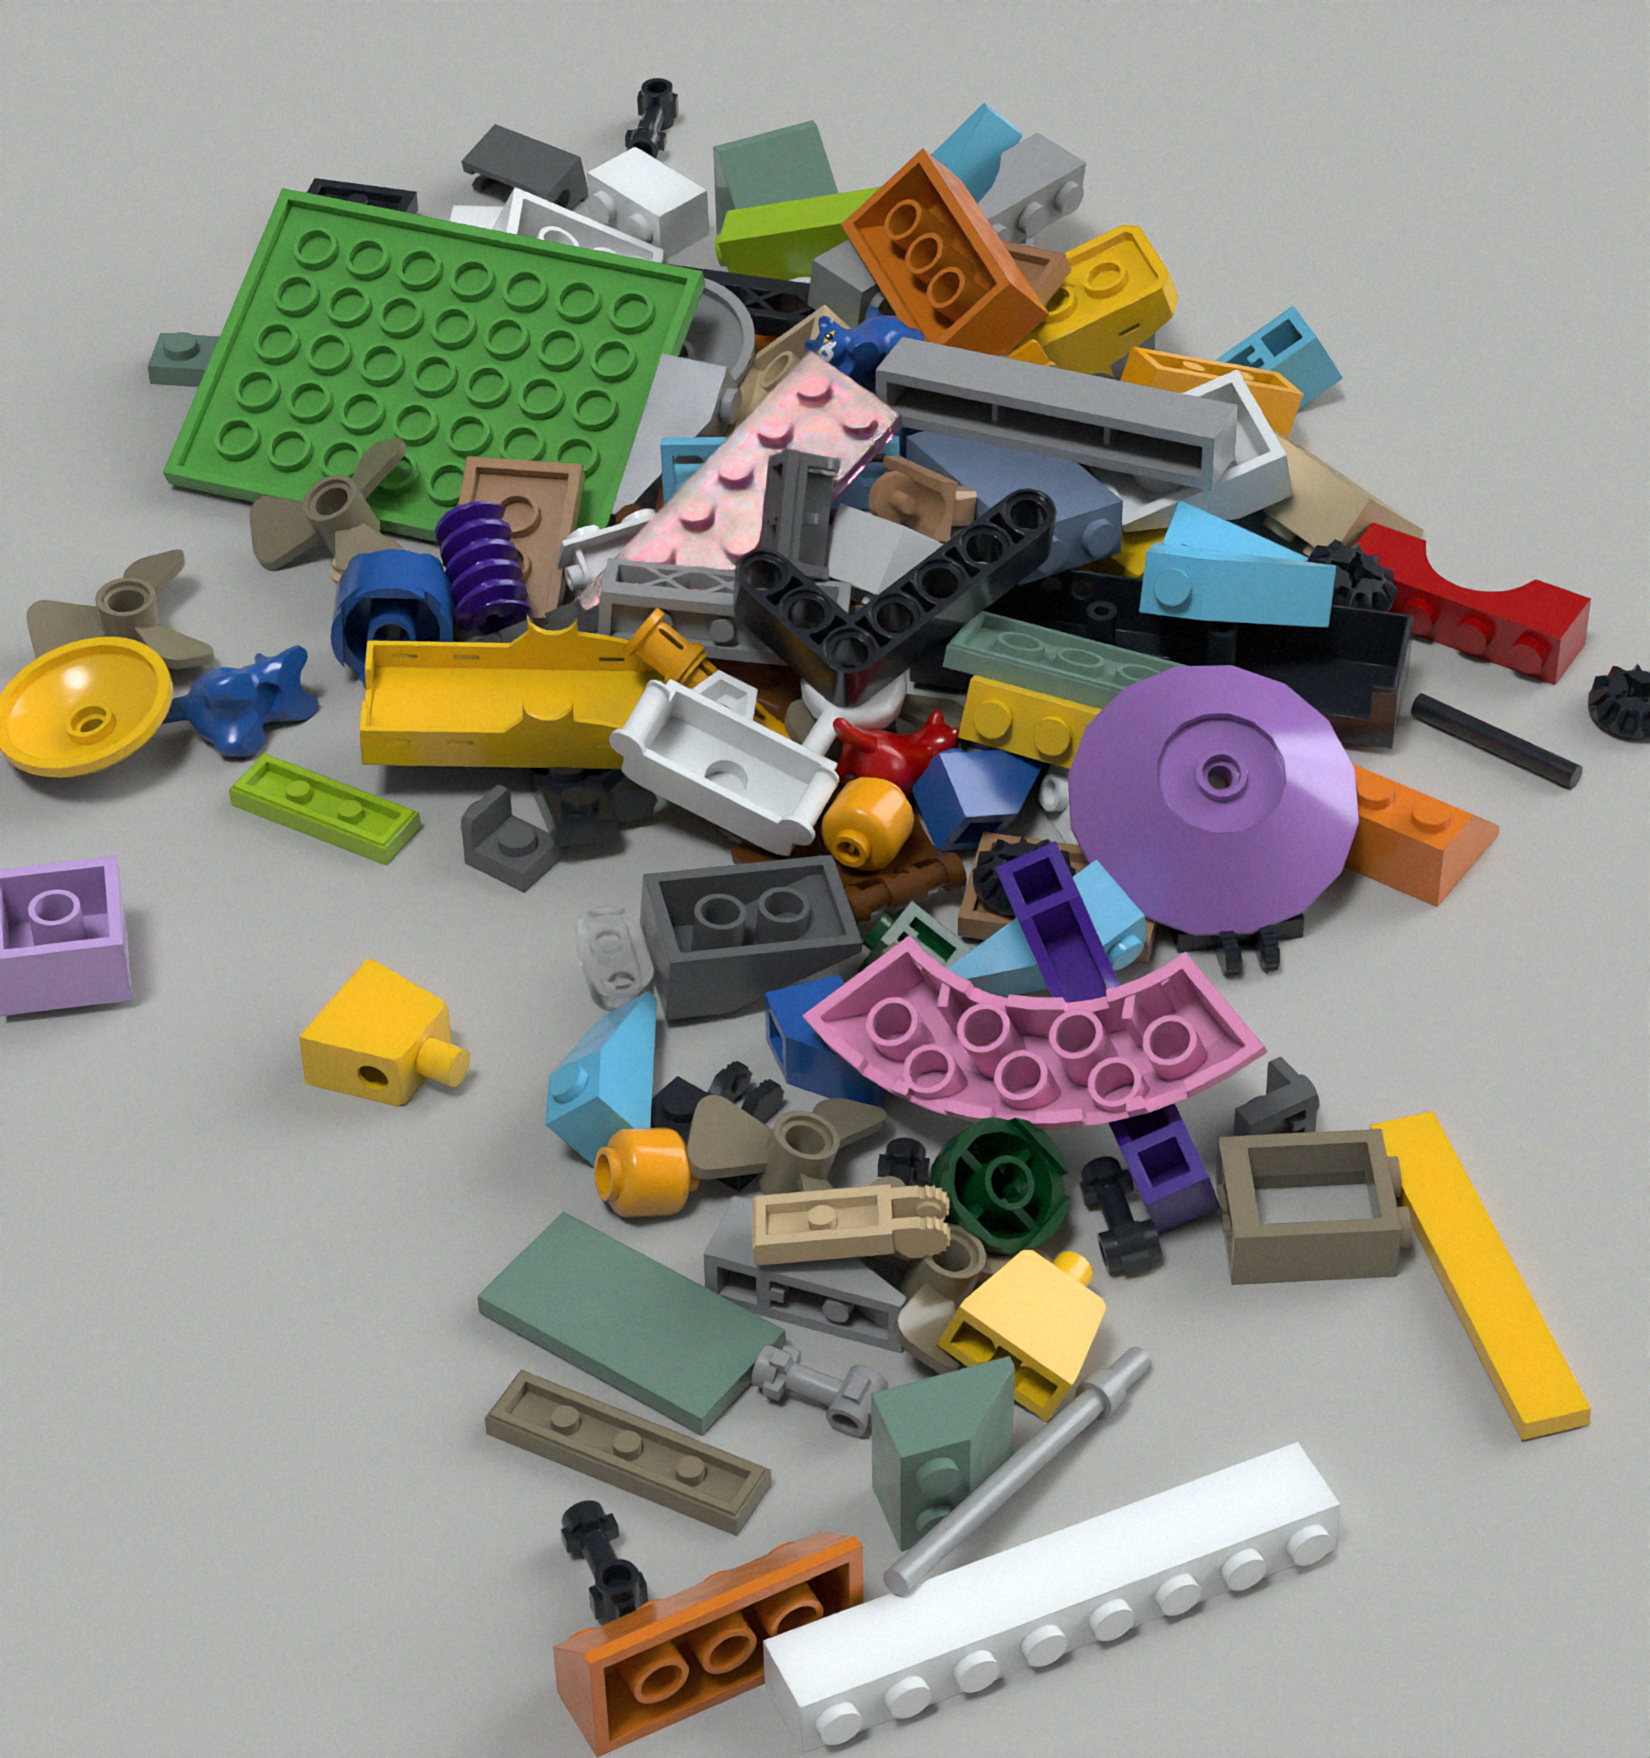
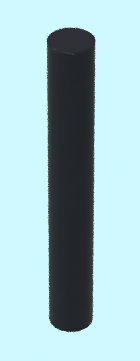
(1496, 740)

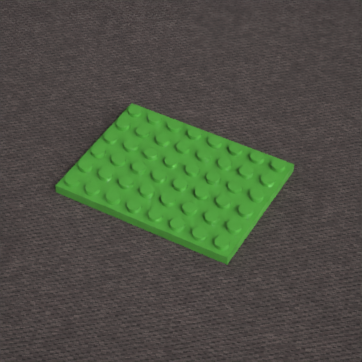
(431, 335)

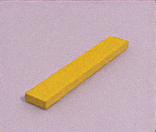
(1483, 1281)

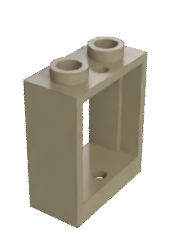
(1313, 1248)

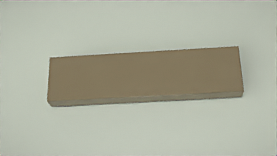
(629, 1452)

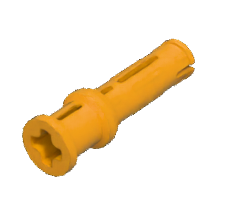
(682, 661)

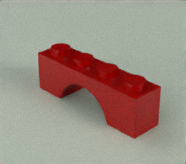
(1524, 628)

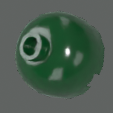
(1003, 1184)

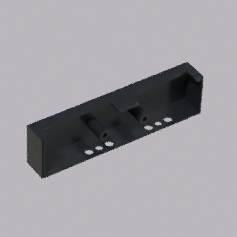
(1345, 671)

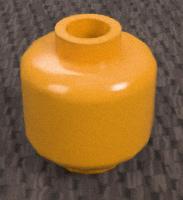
(867, 824)
(644, 1172)

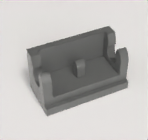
(527, 166)
(799, 508)

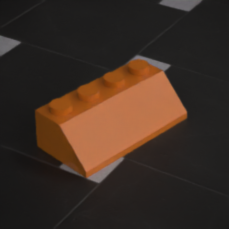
(943, 261)
(1413, 838)
(701, 1642)

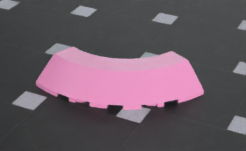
(1033, 1057)

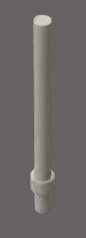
(1095, 1399)

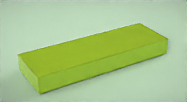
(325, 808)

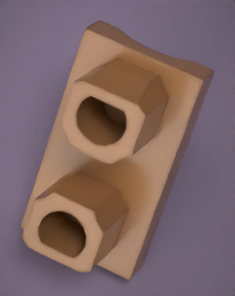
(921, 499)

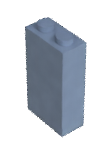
(1087, 511)

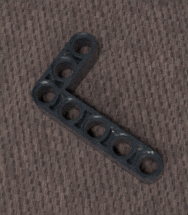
(902, 607)

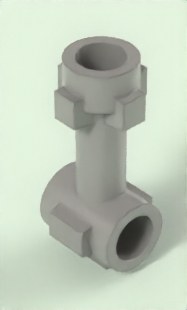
(849, 1400)

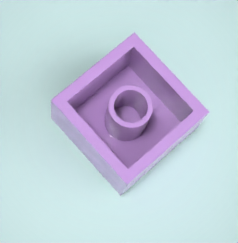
(62, 936)

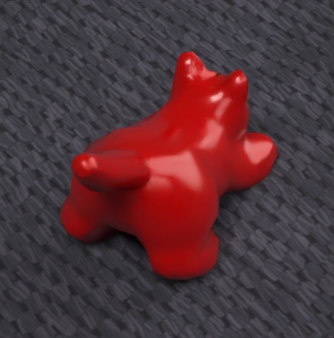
(892, 756)

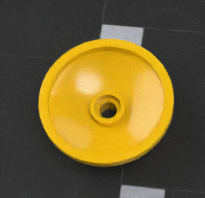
(84, 707)

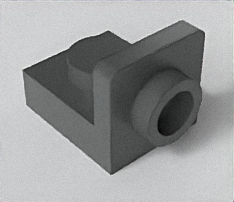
(506, 844)
(1286, 1108)

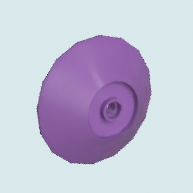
(1203, 852)

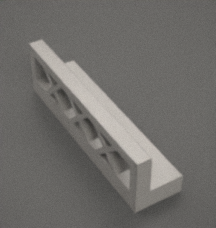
(694, 614)

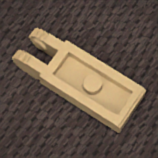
(849, 1223)

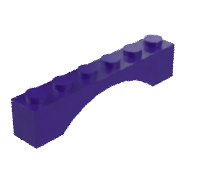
(1078, 969)

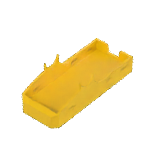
(1110, 288)
(500, 704)

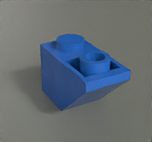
(972, 794)
(803, 1054)

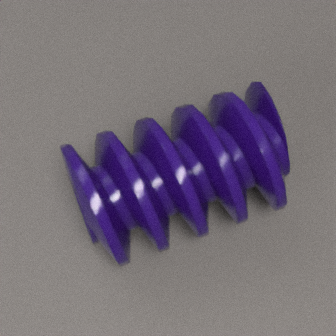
(482, 568)

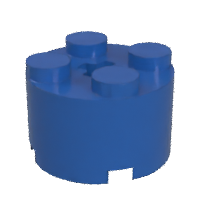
(390, 599)

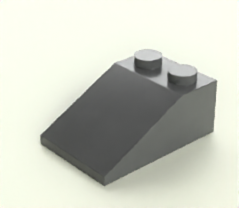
(743, 931)

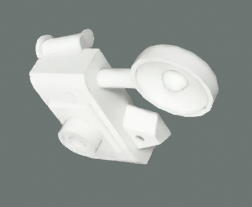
(732, 771)

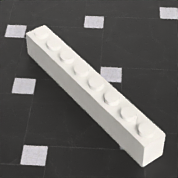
(1049, 1597)

